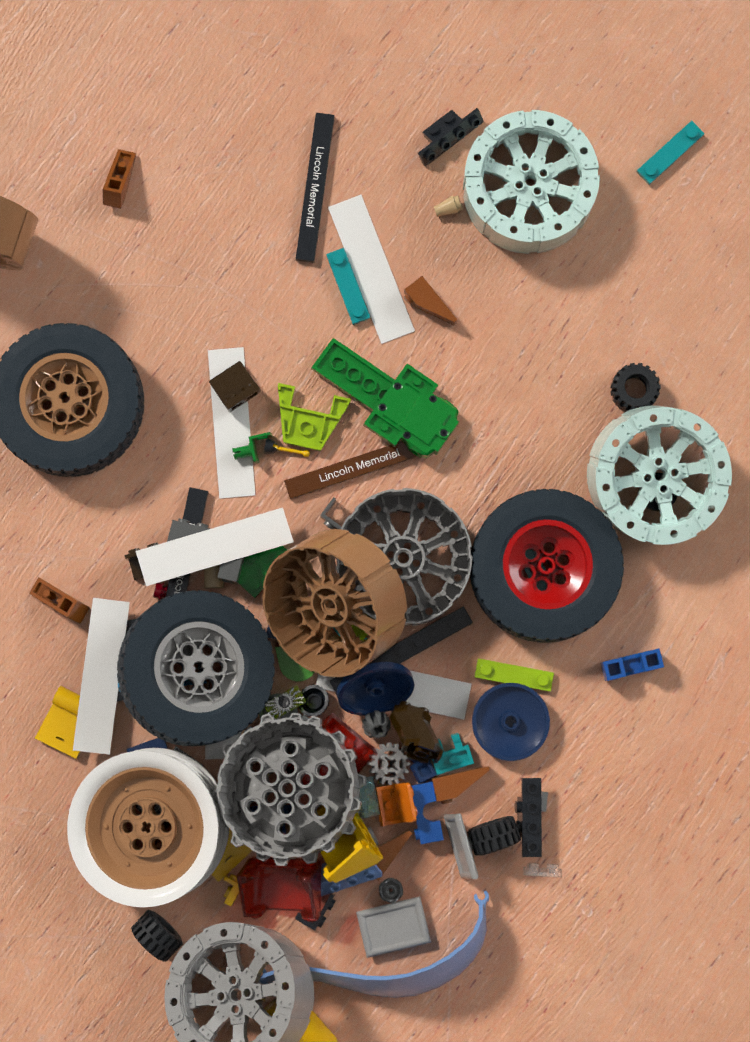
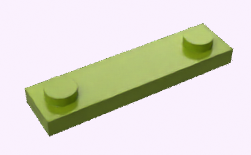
(514, 674)

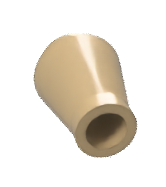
(449, 206)

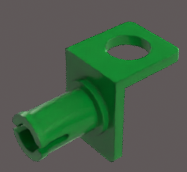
(250, 450)

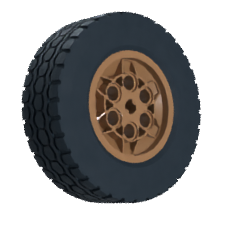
(111, 407)

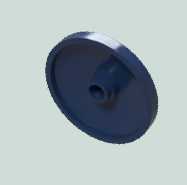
(375, 688)
(510, 721)

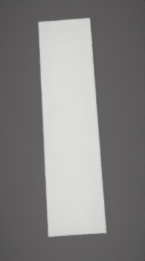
(371, 269)
(230, 432)
(214, 546)
(99, 677)
(433, 692)

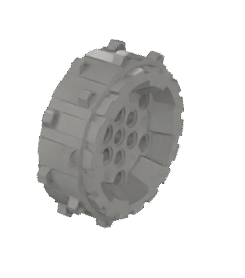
(335, 791)

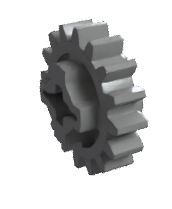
(394, 767)

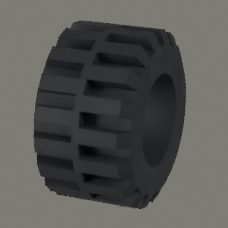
(642, 373)
(494, 835)
(156, 935)

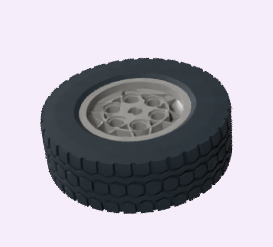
(157, 692)

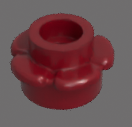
(160, 591)

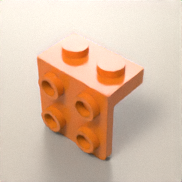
(396, 804)

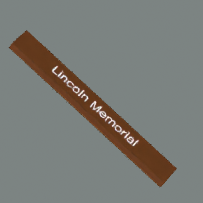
(347, 469)

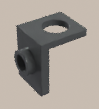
(329, 522)

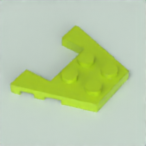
(308, 427)

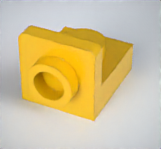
(231, 893)

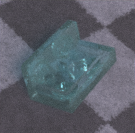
(369, 799)

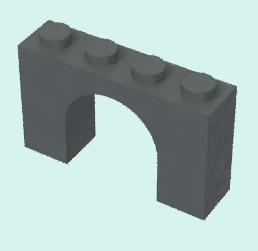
(228, 571)

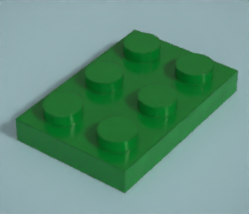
(255, 569)

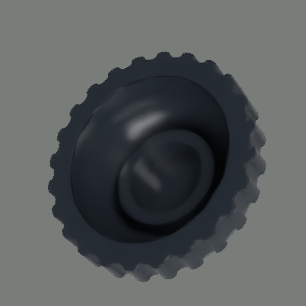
(316, 700)

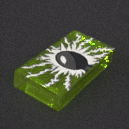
(285, 702)

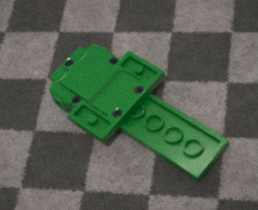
(399, 407)

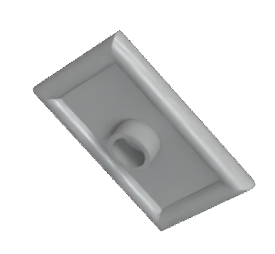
(461, 846)
(393, 927)

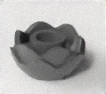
(388, 896)

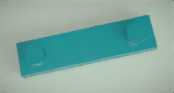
(670, 152)
(348, 286)

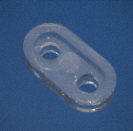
(551, 870)

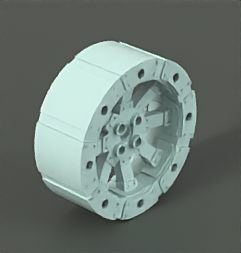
(497, 226)
(715, 464)

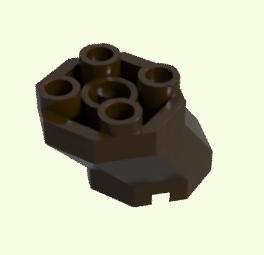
(416, 733)

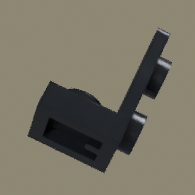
(313, 925)

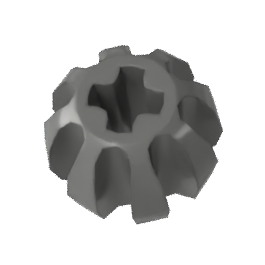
(376, 724)

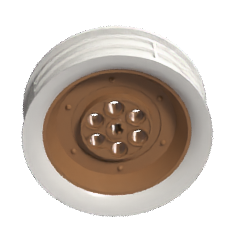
(108, 851)

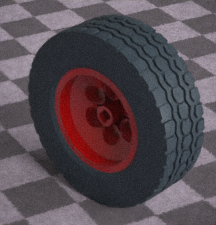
(574, 531)

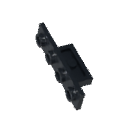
(447, 132)
(530, 817)

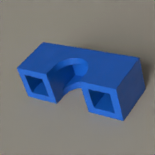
(632, 664)
(427, 830)

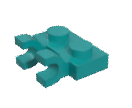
(454, 758)

